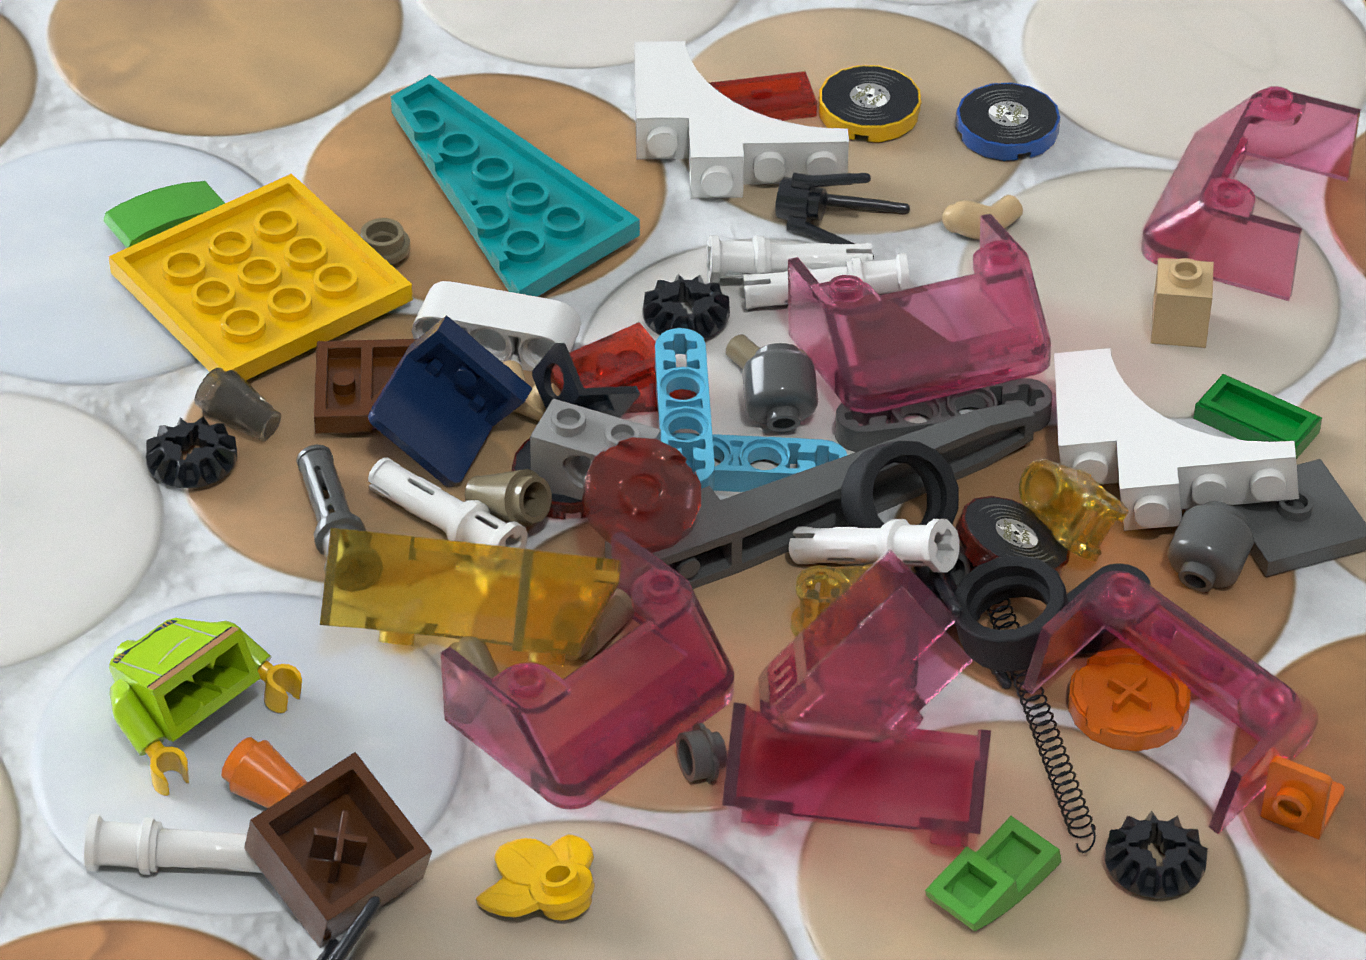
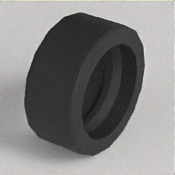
(927, 462)
(994, 583)

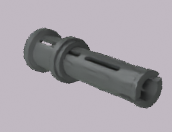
(320, 474)

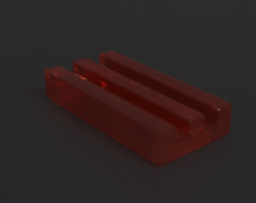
(775, 96)

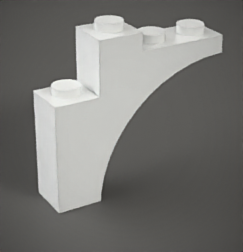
(725, 143)
(1152, 457)

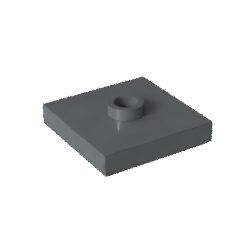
(1305, 529)

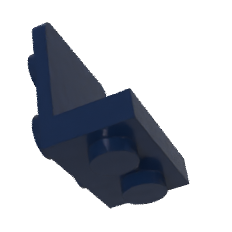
(446, 400)

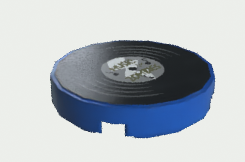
(1007, 121)

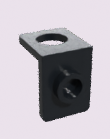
(606, 400)

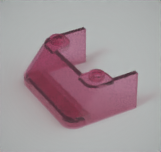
(1210, 213)
(927, 337)
(1194, 656)
(865, 661)
(615, 711)
(918, 784)

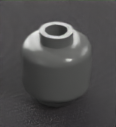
(780, 386)
(1210, 546)

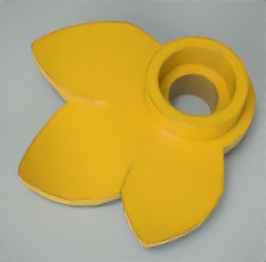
(541, 878)

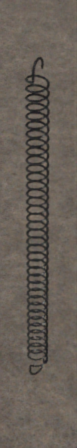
(1046, 731)

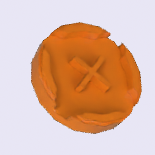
(1127, 701)

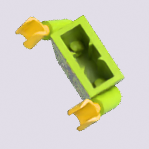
(181, 678)

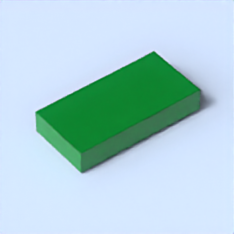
(1255, 415)

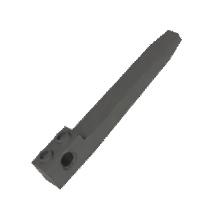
(759, 522)

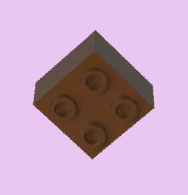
(337, 848)

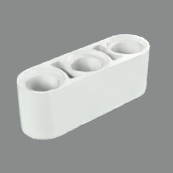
(501, 321)

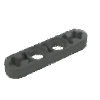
(876, 430)

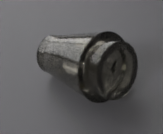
(233, 401)

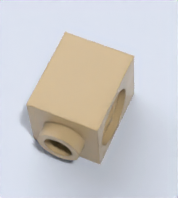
(1182, 302)

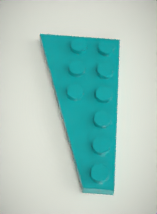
(516, 201)

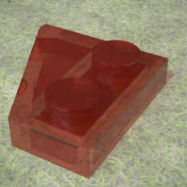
(619, 361)

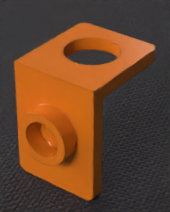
(1300, 797)

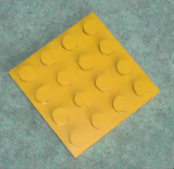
(260, 279)

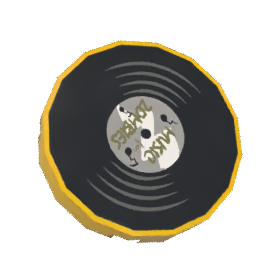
(870, 102)

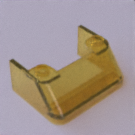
(466, 589)

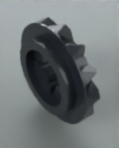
(664, 310)
(204, 464)
(1137, 870)

